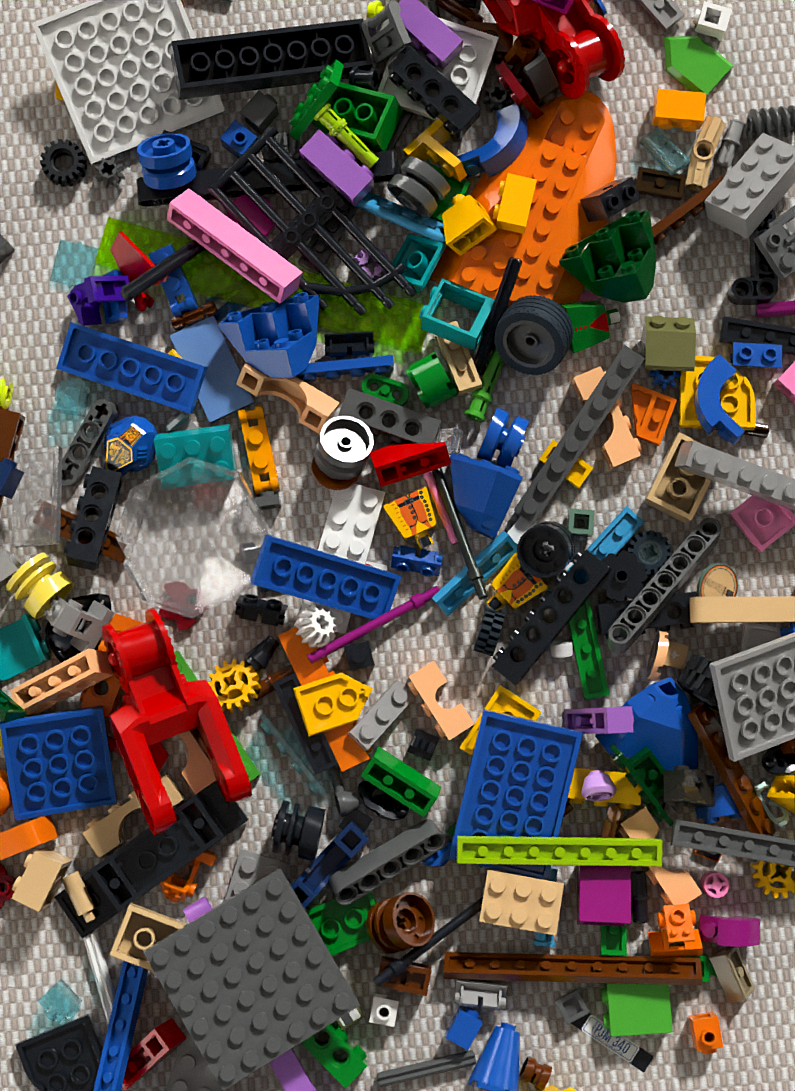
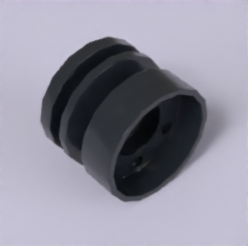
(542, 562)
(298, 830)

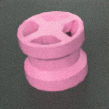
(719, 884)

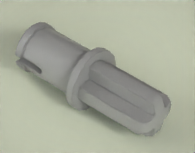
(730, 142)

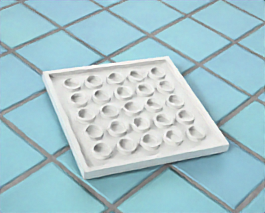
(120, 72)

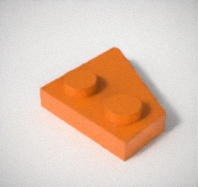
(650, 413)

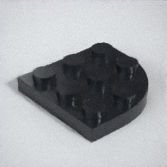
(62, 1057)

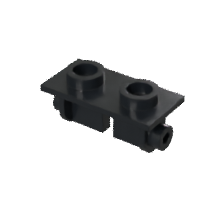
(349, 343)
(272, 610)

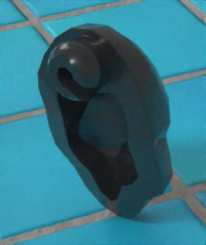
(777, 763)
(381, 803)

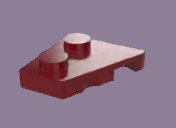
(519, 93)

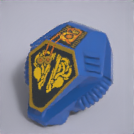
(130, 445)

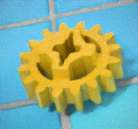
(232, 683)
(768, 877)

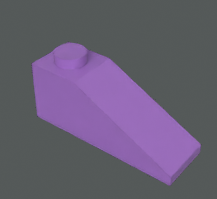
(600, 720)

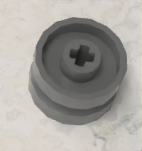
(419, 187)
(343, 447)

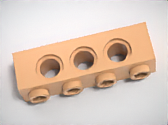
(62, 681)

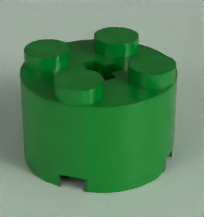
(432, 380)

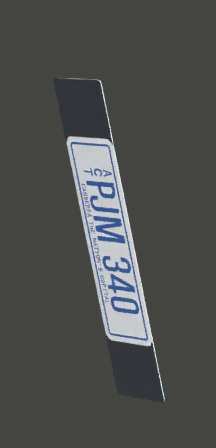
(618, 1044)

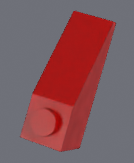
(408, 460)
(152, 1051)

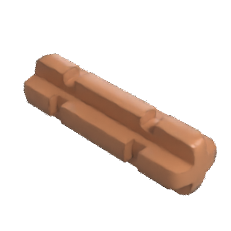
(611, 823)

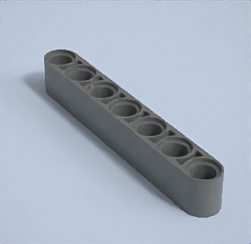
(661, 595)

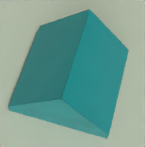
(419, 258)

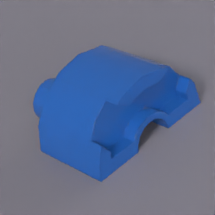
(723, 806)

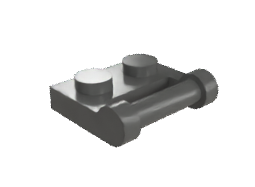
(389, 39)

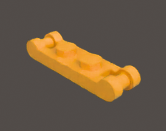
(259, 450)

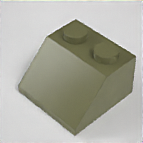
(669, 343)

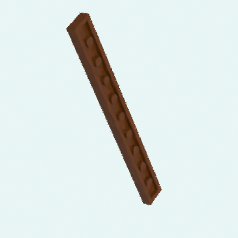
(573, 968)

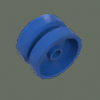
(166, 161)
(503, 439)

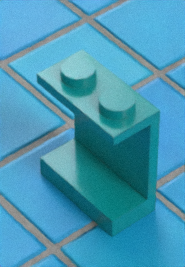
(21, 647)

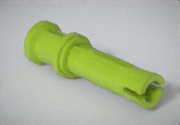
(338, 128)

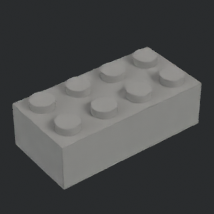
(753, 186)

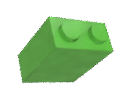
(636, 1009)

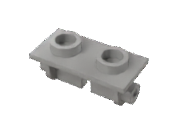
(469, 991)

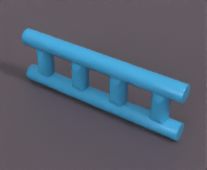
(402, 216)

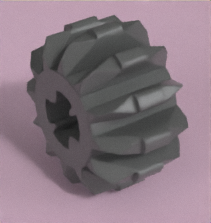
(288, 143)

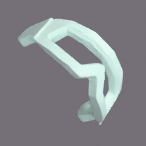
(779, 822)

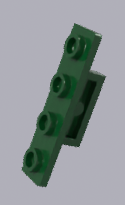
(646, 773)

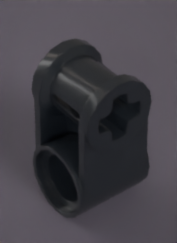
(365, 78)

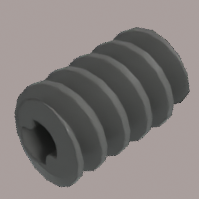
(771, 120)

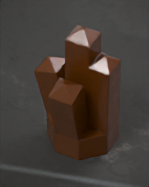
(522, 53)

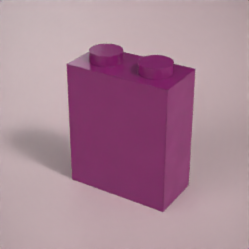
(604, 895)

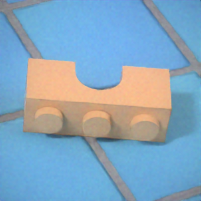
(450, 721)

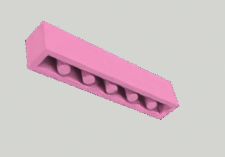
(234, 245)

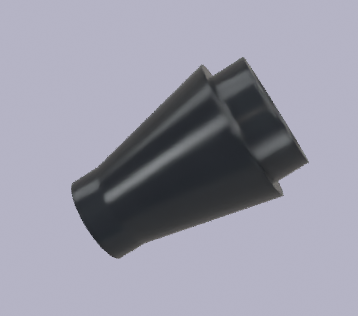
(261, 654)

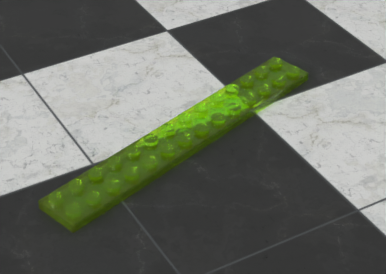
(212, 277)

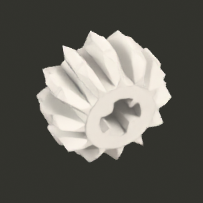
(315, 626)

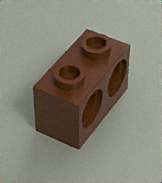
(413, 980)

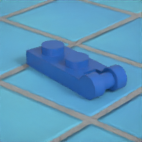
(176, 284)

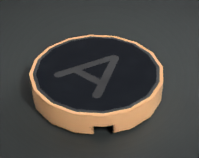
(657, 655)

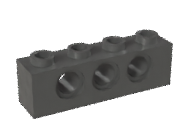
(357, 401)

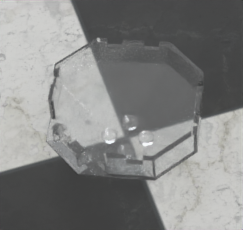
(191, 536)

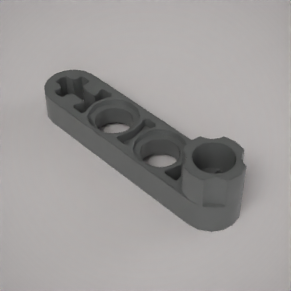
(89, 445)

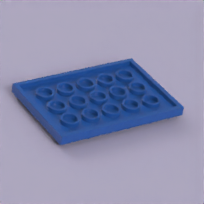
(517, 783)

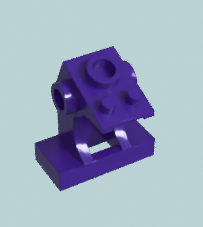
(91, 293)

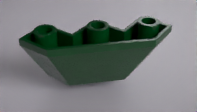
(616, 259)

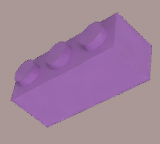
(429, 34)
(337, 167)

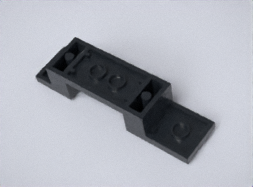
(153, 858)

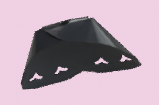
(60, 644)

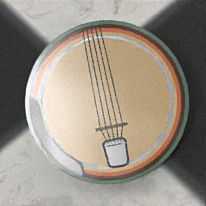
(717, 581)

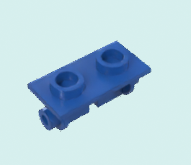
(756, 355)
(405, 560)

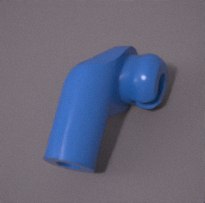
(439, 858)

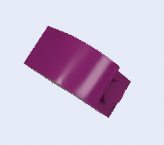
(730, 931)

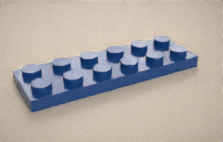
(131, 368)
(324, 578)

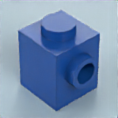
(237, 139)

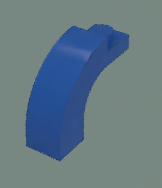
(502, 148)
(707, 401)

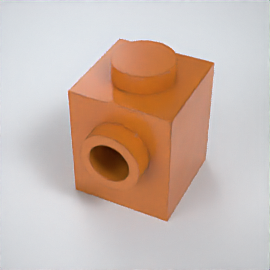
(706, 1032)

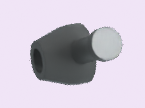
(345, 801)

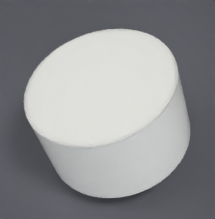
(561, 648)

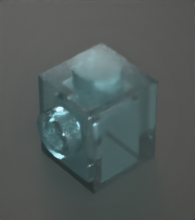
(72, 397)
(60, 1002)

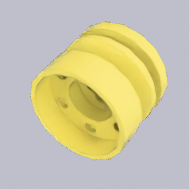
(37, 583)

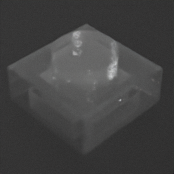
(452, 438)

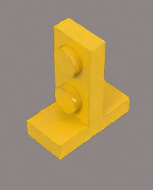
(430, 146)

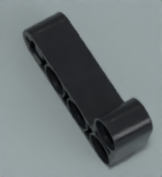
(757, 277)

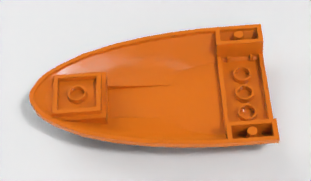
(570, 157)

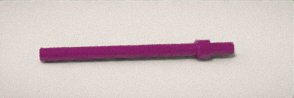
(416, 602)

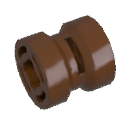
(535, 1073)

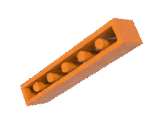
(344, 748)

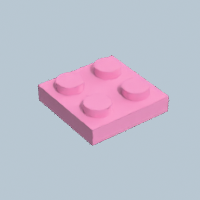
(762, 521)

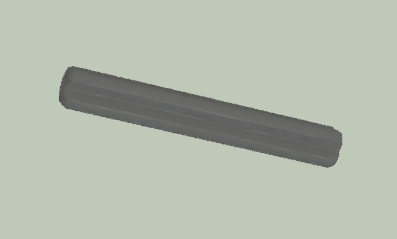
(426, 1068)

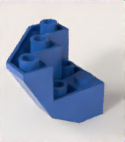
(276, 335)
(482, 492)
(660, 725)

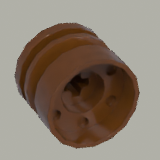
(400, 923)

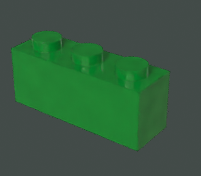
(401, 781)

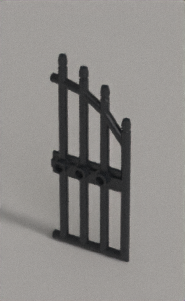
(305, 225)

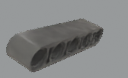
(386, 862)

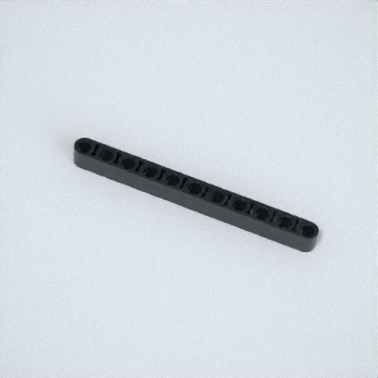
(382, 170)

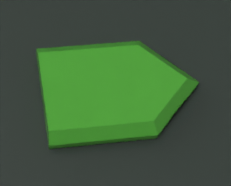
(695, 63)

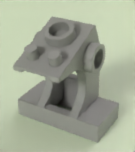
(66, 616)

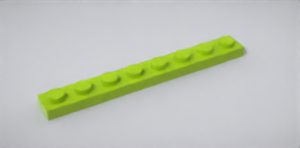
(559, 851)

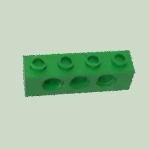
(342, 1070)

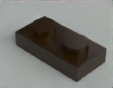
(660, 183)

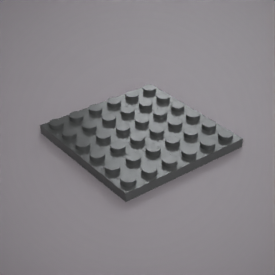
(251, 978)

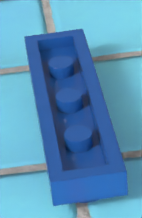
(354, 367)

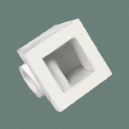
(718, 18)

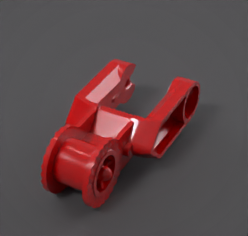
(575, 42)
(163, 706)

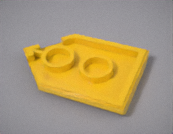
(331, 702)

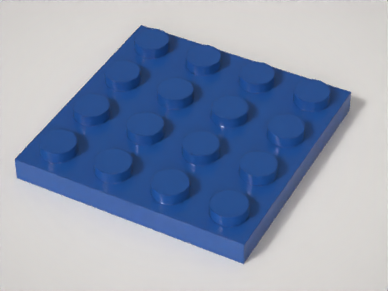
(58, 762)

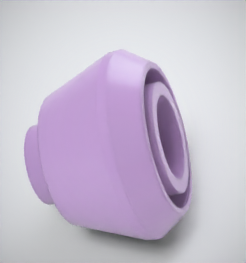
(598, 786)

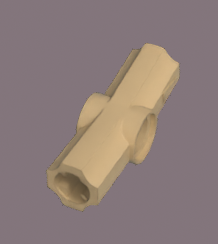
(700, 166)

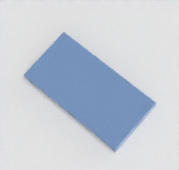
(206, 346)

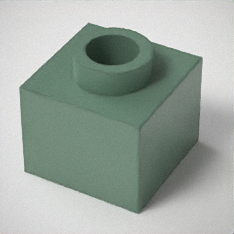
(586, 516)

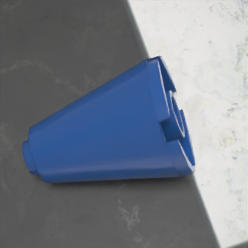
(499, 1061)

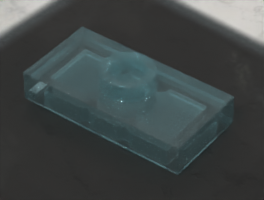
(664, 151)

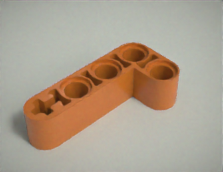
(27, 836)

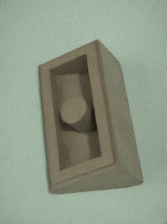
(732, 974)

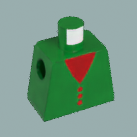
(589, 323)

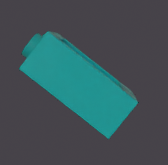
(463, 297)

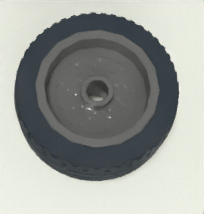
(534, 335)

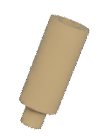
(79, 896)

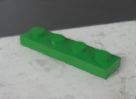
(588, 653)

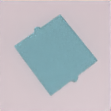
(73, 263)

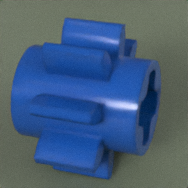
(659, 378)

